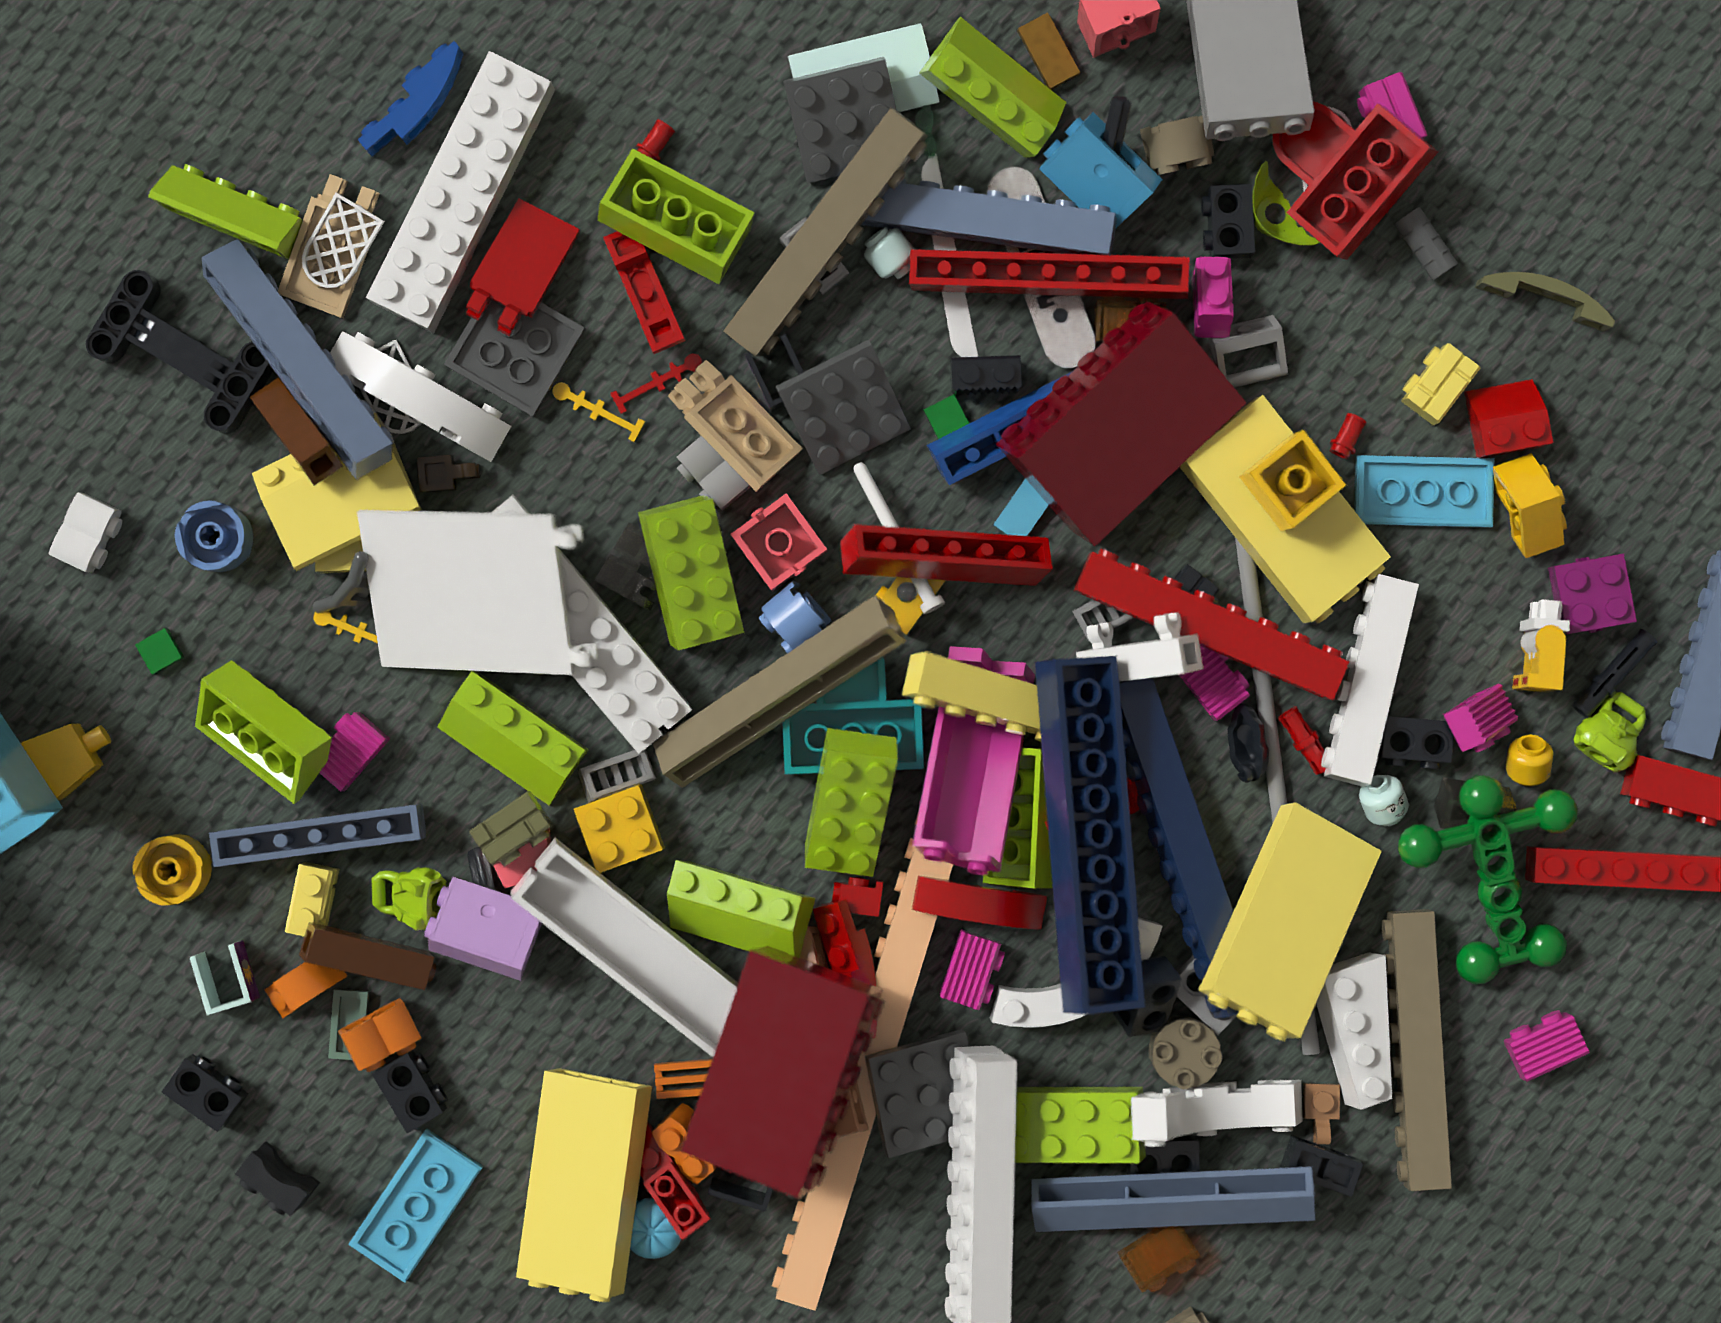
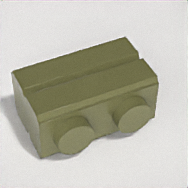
(511, 829)

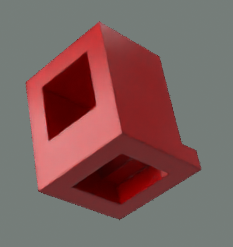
(859, 895)

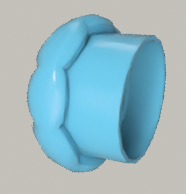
(652, 1232)

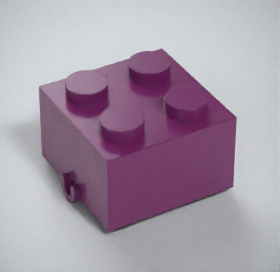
(1593, 593)

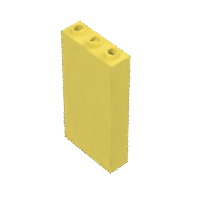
(1306, 564)
(1289, 922)
(583, 1183)

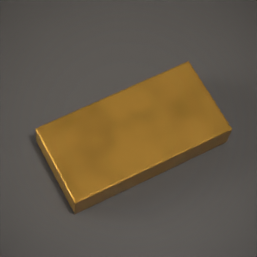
(1048, 51)

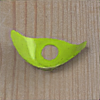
(1267, 193)

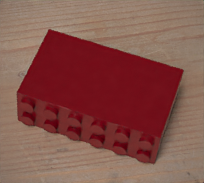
(1121, 422)
(783, 1071)

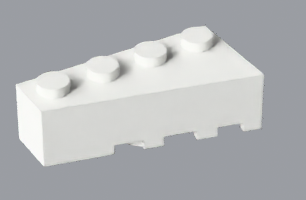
(1357, 1028)

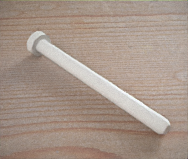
(930, 601)

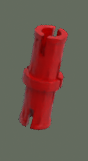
(1304, 738)

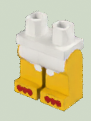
(1543, 648)

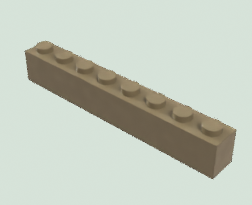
(826, 233)
(779, 691)
(1418, 1050)

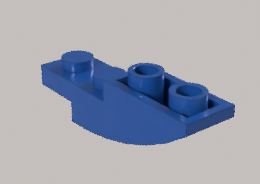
(427, 91)

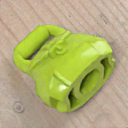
(1609, 735)
(412, 895)

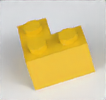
(1532, 504)

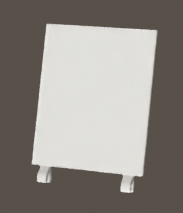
(470, 591)

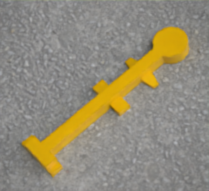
(562, 392)
(326, 618)

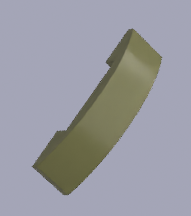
(1587, 310)

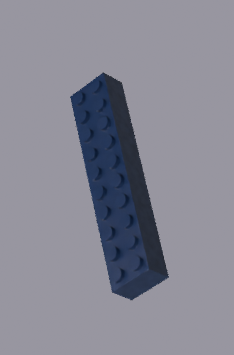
(1089, 835)

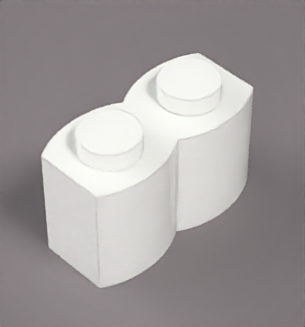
(86, 532)

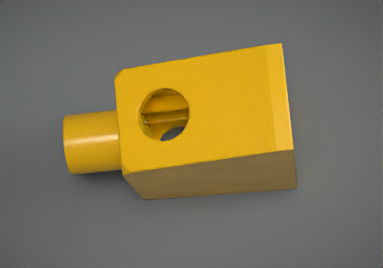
(67, 756)

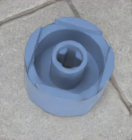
(200, 522)
(794, 616)

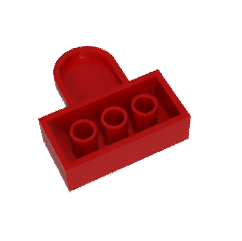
(1351, 173)

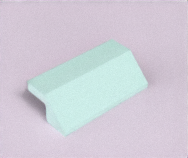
(904, 54)

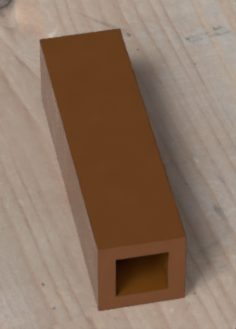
(296, 431)
(367, 956)

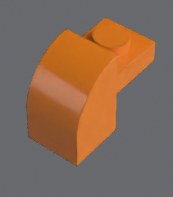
(302, 986)

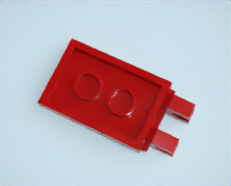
(521, 264)

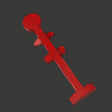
(691, 363)

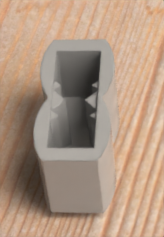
(712, 473)

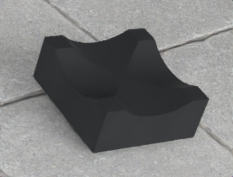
(269, 1176)

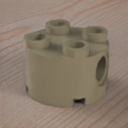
(1176, 144)
(1185, 1052)

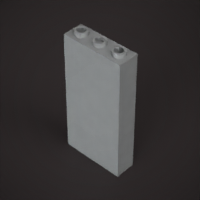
(1250, 67)

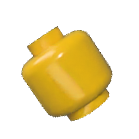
(1529, 760)

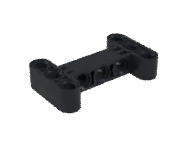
(177, 351)

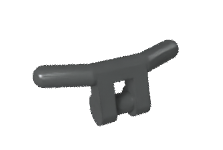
(353, 590)

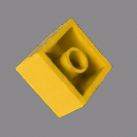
(1292, 480)
(619, 828)

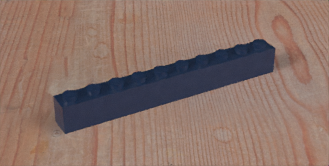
(1174, 825)

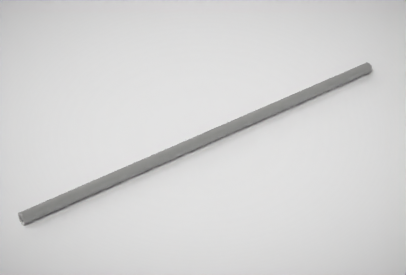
(1267, 716)

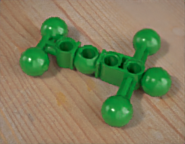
(1482, 800)

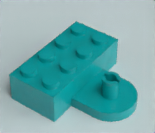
(855, 707)

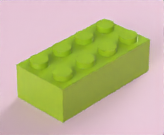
(675, 216)
(691, 572)
(850, 802)
(1076, 1125)

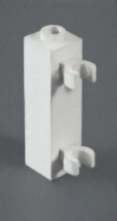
(1148, 659)

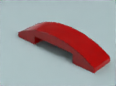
(644, 292)
(979, 903)

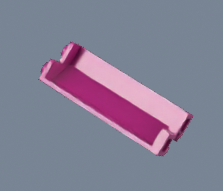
(970, 781)

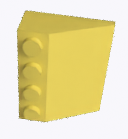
(324, 516)

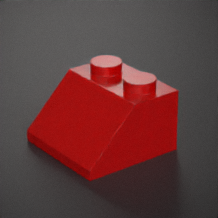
(1508, 419)

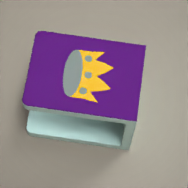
(206, 983)

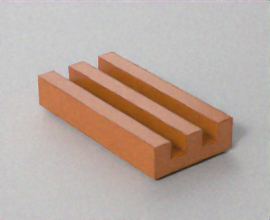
(680, 1065)

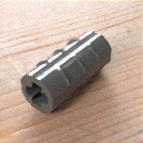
(1426, 243)

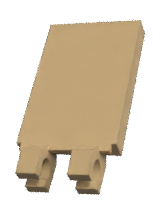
(295, 281)
(735, 425)

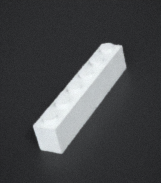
(1370, 680)

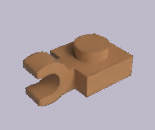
(1321, 1104)

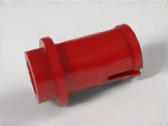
(656, 140)
(1347, 436)

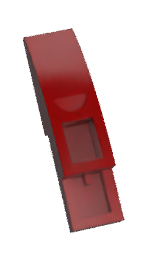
(844, 945)
(671, 1189)

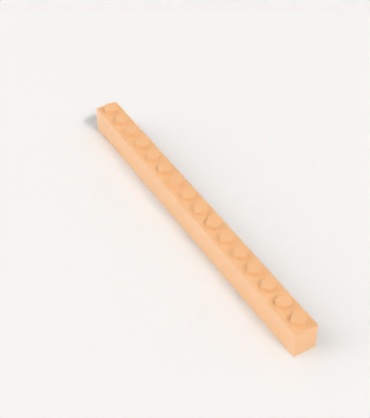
(826, 1206)

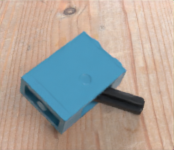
(1099, 166)

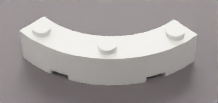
(419, 396)
(1044, 1005)
(1215, 1107)

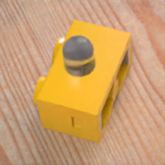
(905, 600)

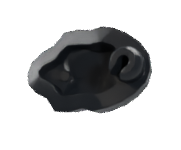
(1247, 744)

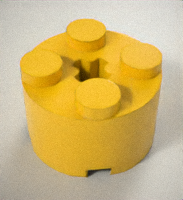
(154, 876)

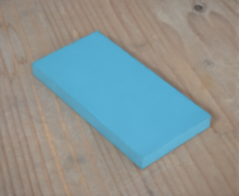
(1424, 491)
(415, 1205)

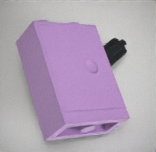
(482, 923)

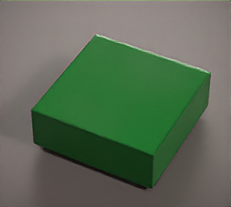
(946, 416)
(159, 651)

